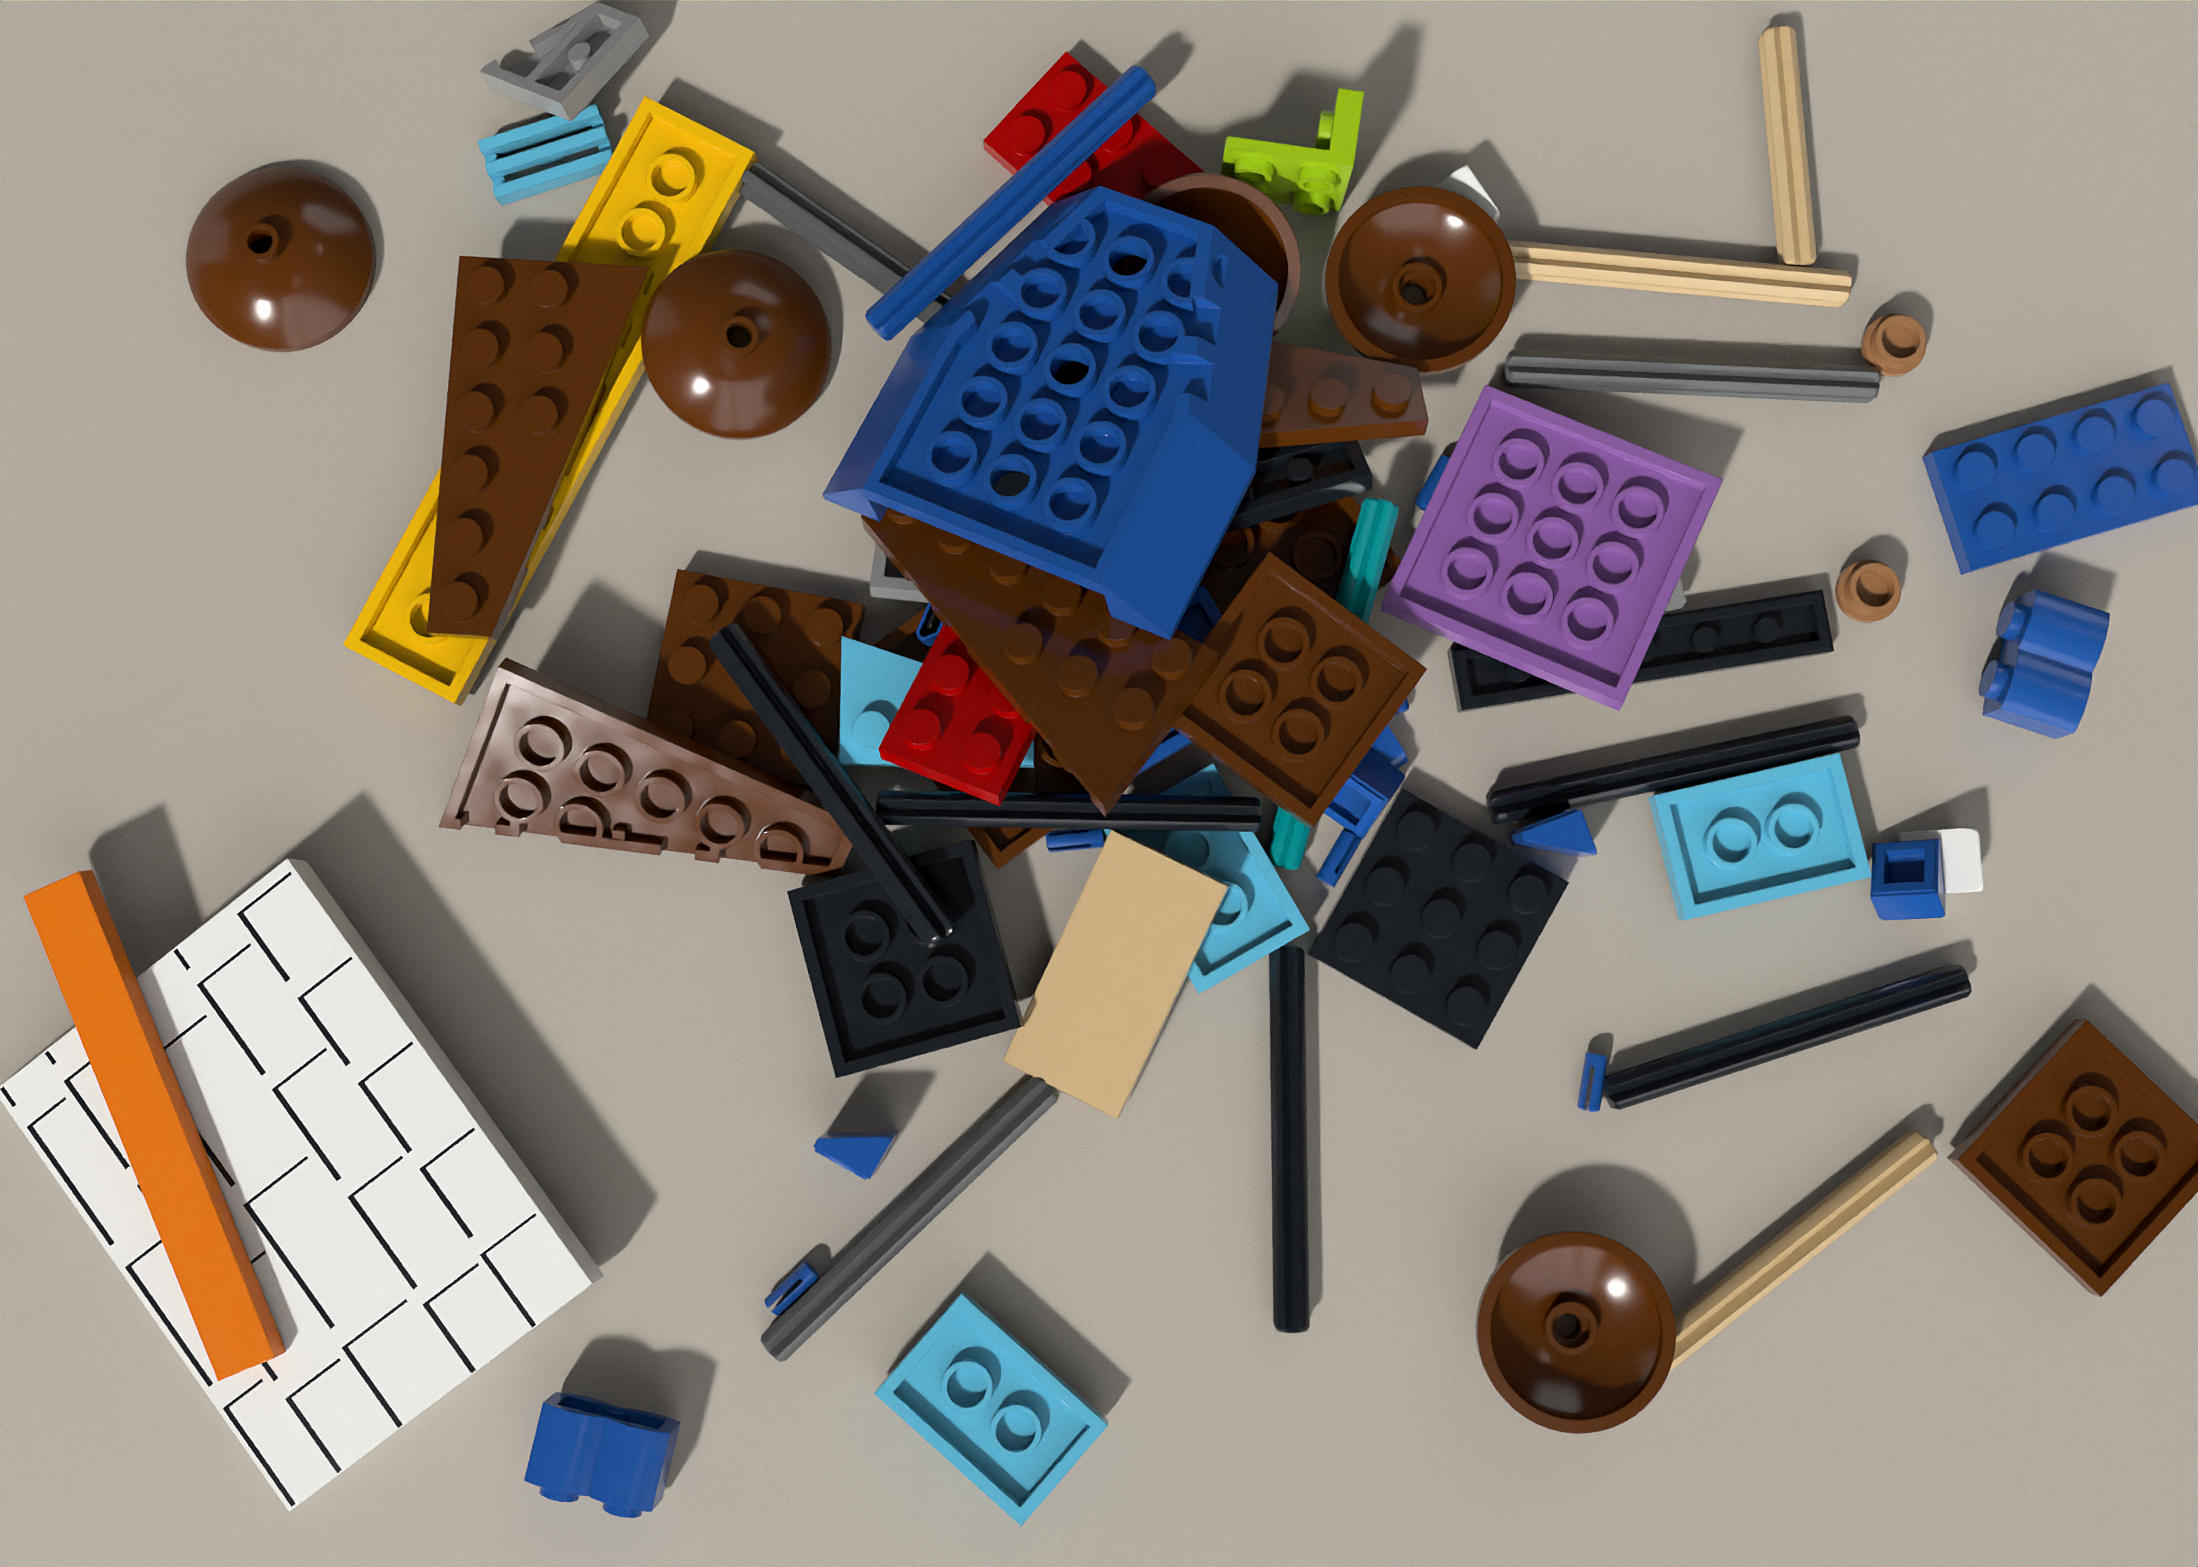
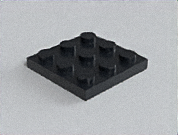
(1438, 918)
(885, 990)

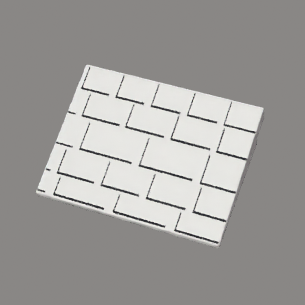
(354, 1166)

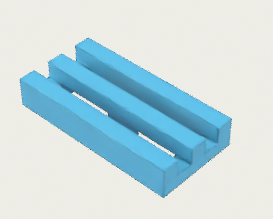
(540, 133)

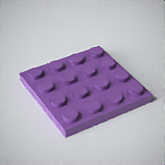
(1551, 546)

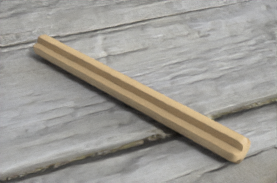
(1681, 274)
(1801, 1242)

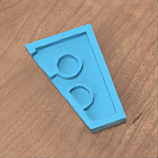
(870, 696)

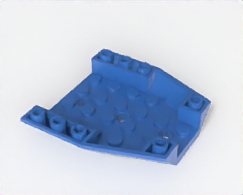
(1129, 463)

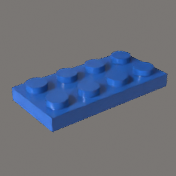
(2064, 478)

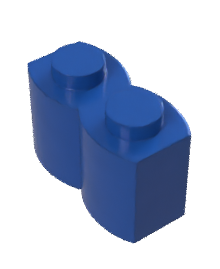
(2044, 663)
(601, 1454)

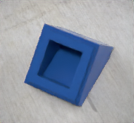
(1365, 794)
(1561, 834)
(1908, 880)
(856, 1151)

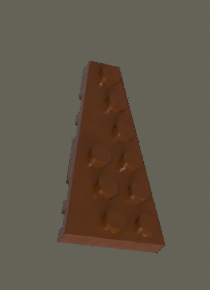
(1328, 397)
(519, 402)
(1052, 649)
(615, 781)

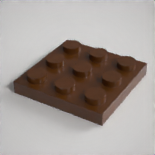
(794, 634)
(1295, 691)
(2085, 1157)

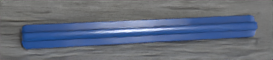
(1011, 202)

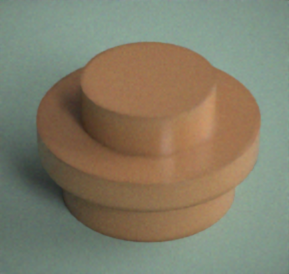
(1894, 344)
(1868, 591)

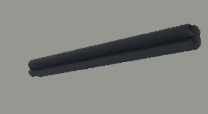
(1672, 769)
(833, 785)
(1070, 811)
(1786, 1036)
(1289, 1140)

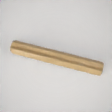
(1787, 147)

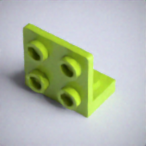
(1303, 176)

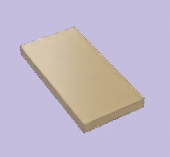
(1116, 973)

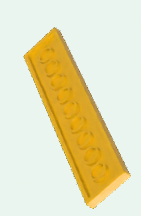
(650, 208)

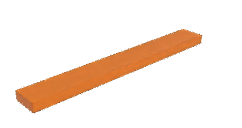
(154, 1124)

